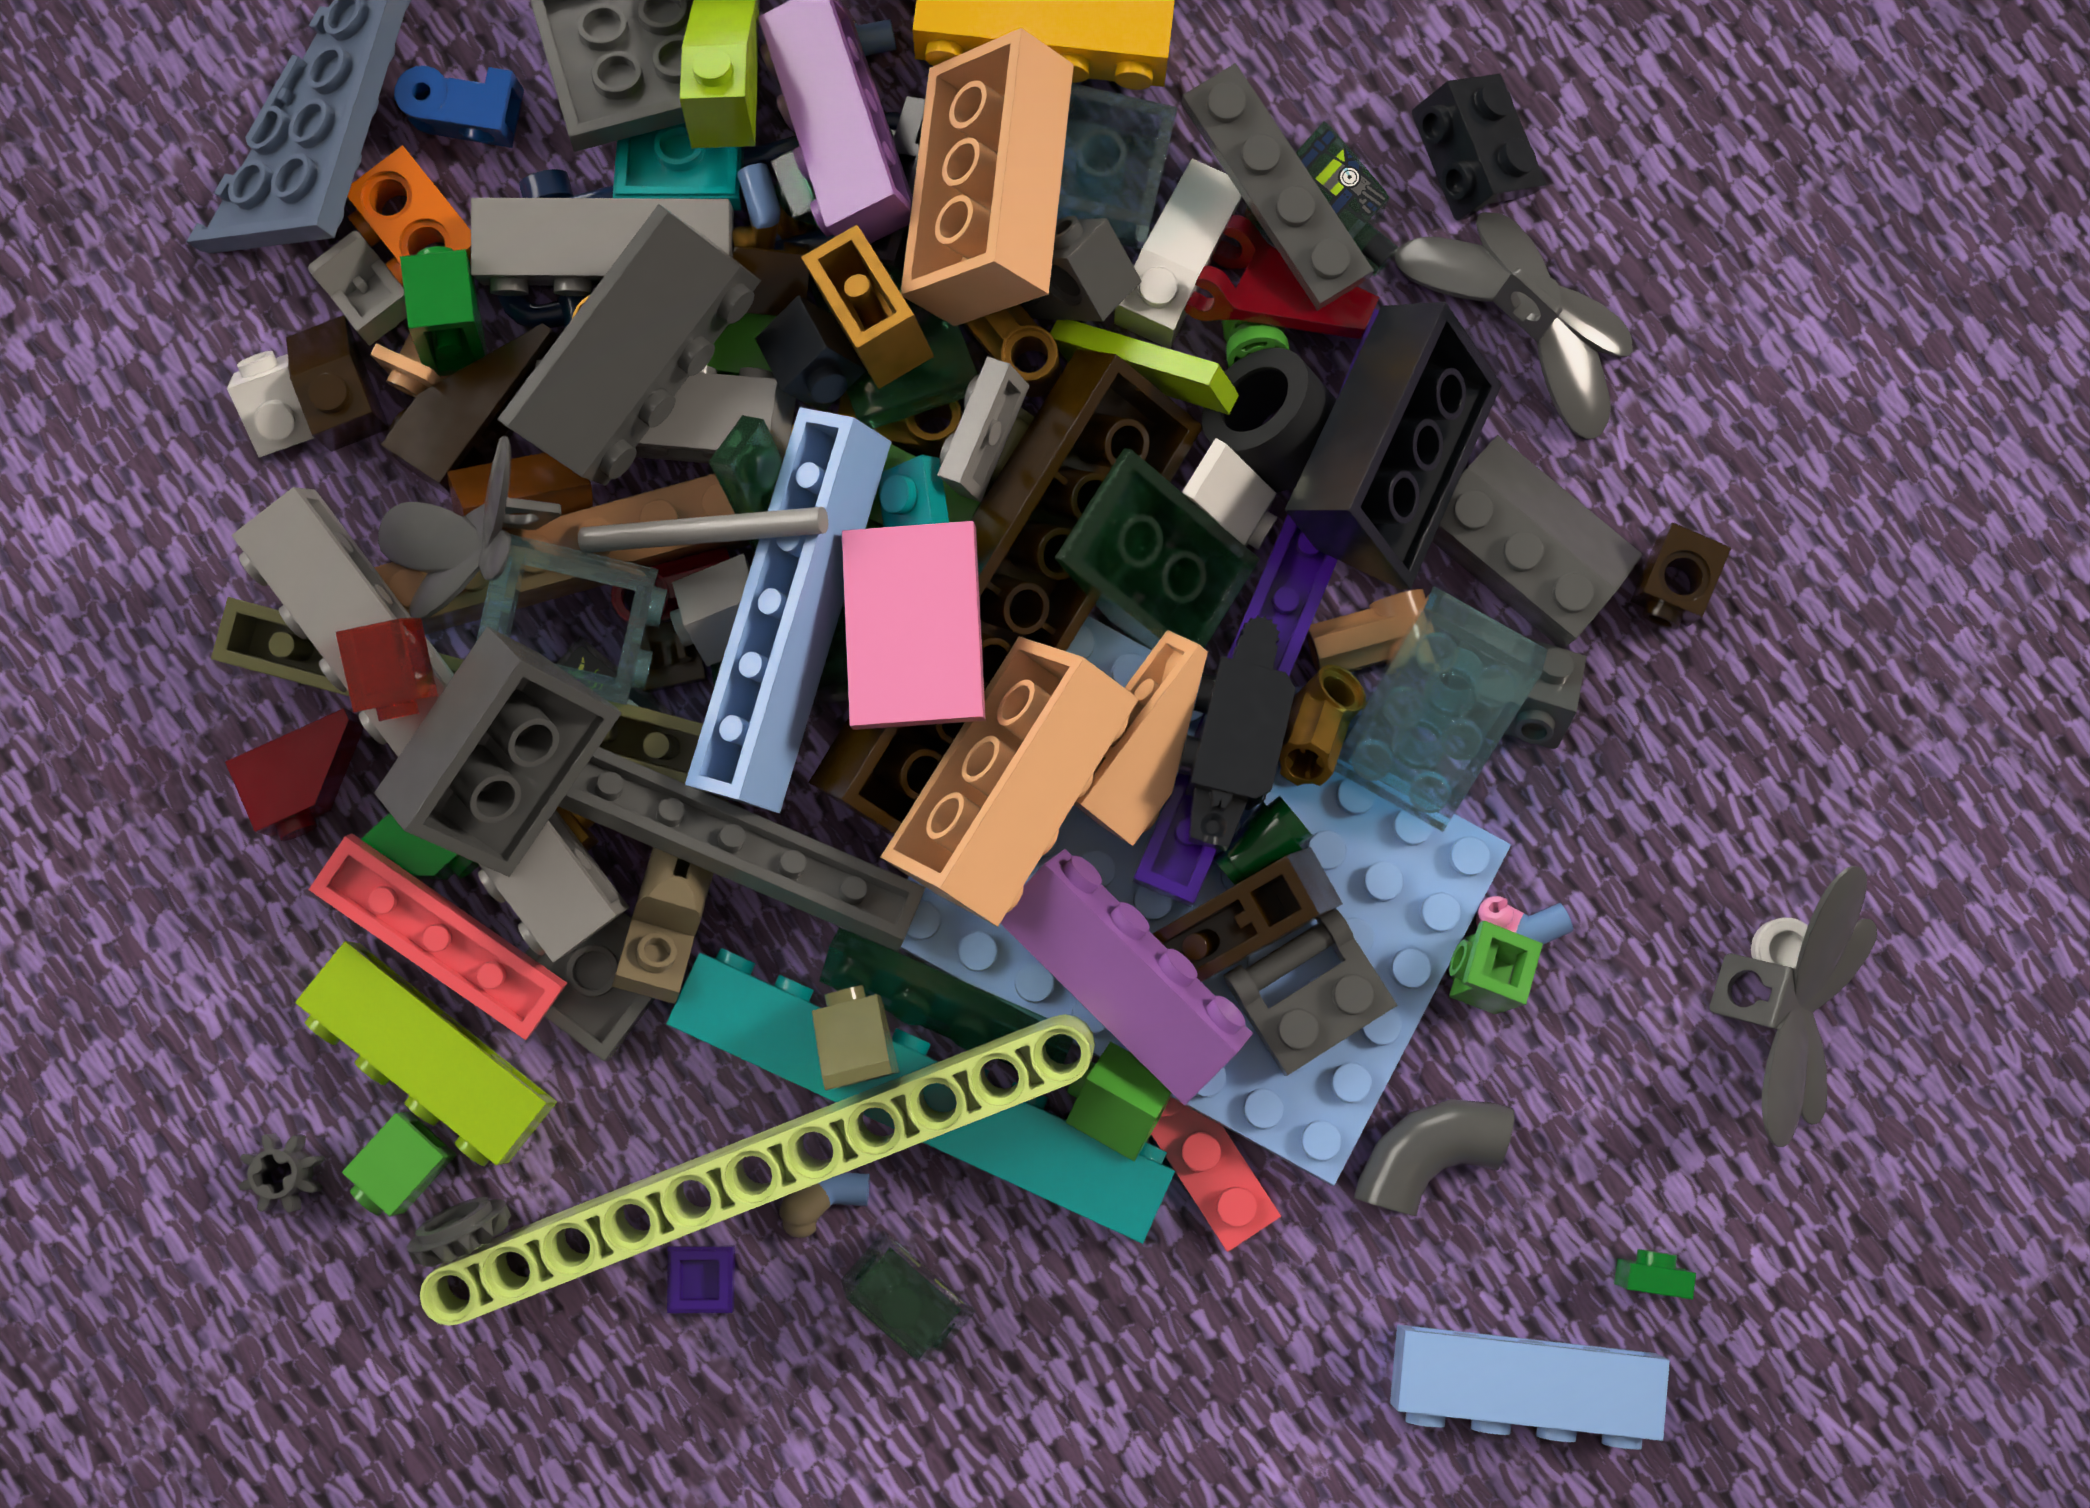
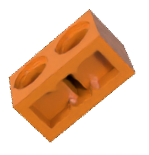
(422, 220)

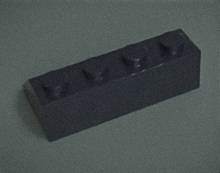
(1395, 443)

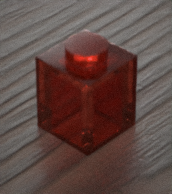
(387, 667)

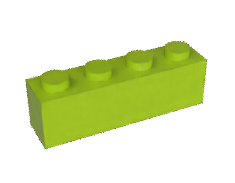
(425, 1054)

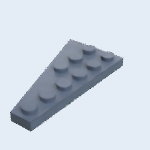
(312, 145)

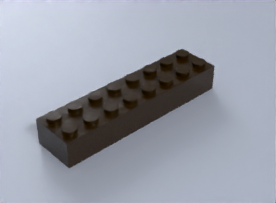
(1022, 588)

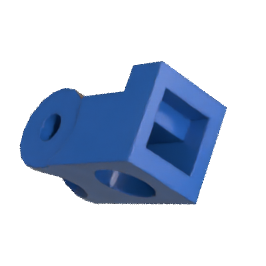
(462, 107)

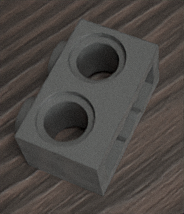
(1087, 273)

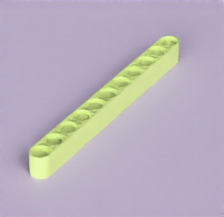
(730, 1189)

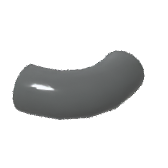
(1430, 1142)

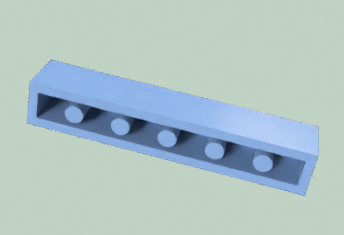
(787, 615)

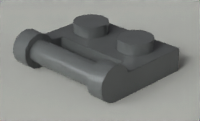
(1321, 1010)

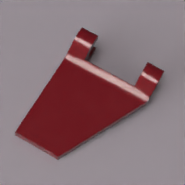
(1270, 291)

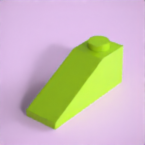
(720, 73)

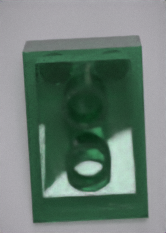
(1154, 557)

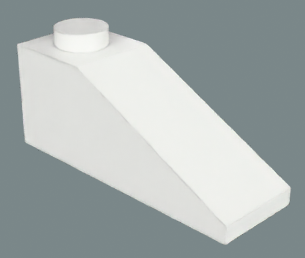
(1177, 252)

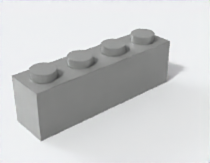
(572, 239)
(710, 408)

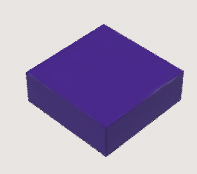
(700, 1279)

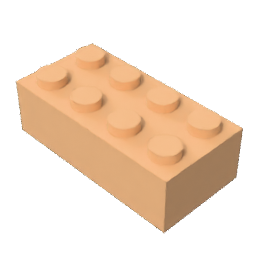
(988, 179)
(1011, 779)

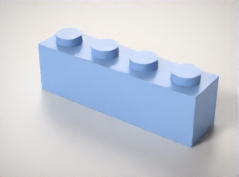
(1529, 1384)

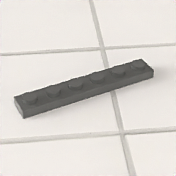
(745, 848)

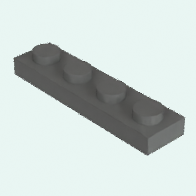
(1276, 186)

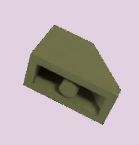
(853, 1038)

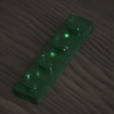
(928, 996)

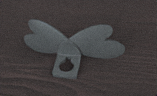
(1560, 320)
(459, 546)
(1827, 961)

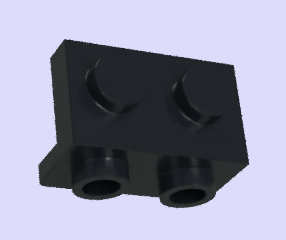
(1477, 144)

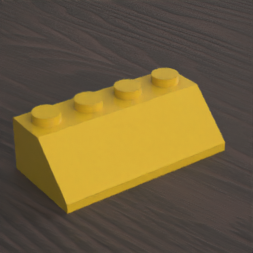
(1100, 37)

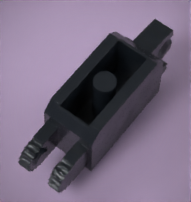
(1239, 737)

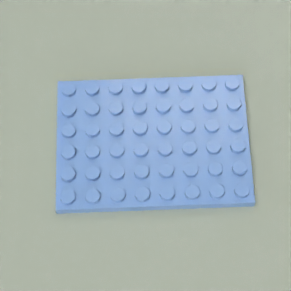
(1401, 893)

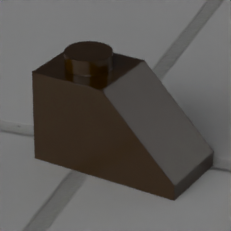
(334, 385)

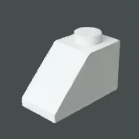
(1232, 495)

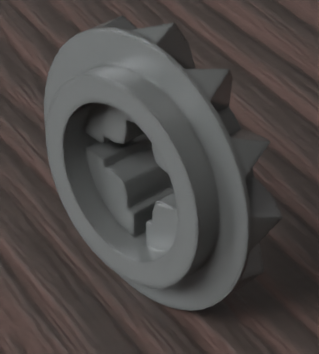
(458, 1231)

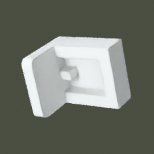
(268, 403)

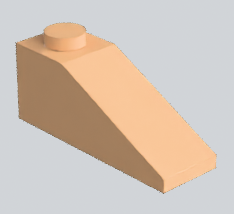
(1144, 761)

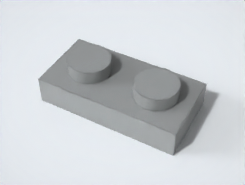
(988, 417)

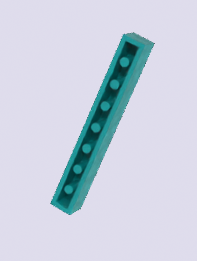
(1020, 1144)

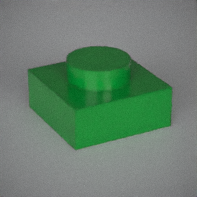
(1655, 1274)

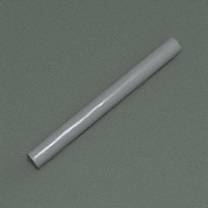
(703, 530)

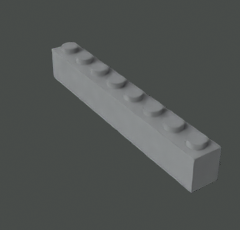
(332, 588)

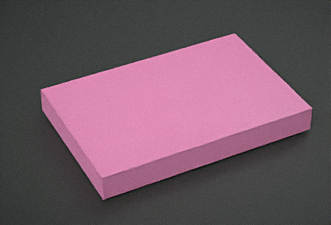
(913, 625)

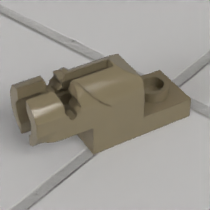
(663, 926)

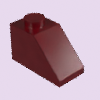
(296, 775)

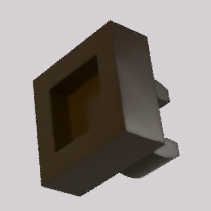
(671, 661)

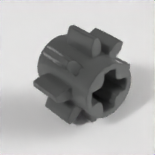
(263, 1163)

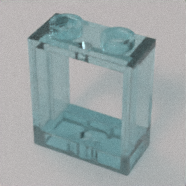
(646, 607)

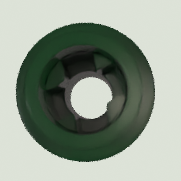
(1262, 840)

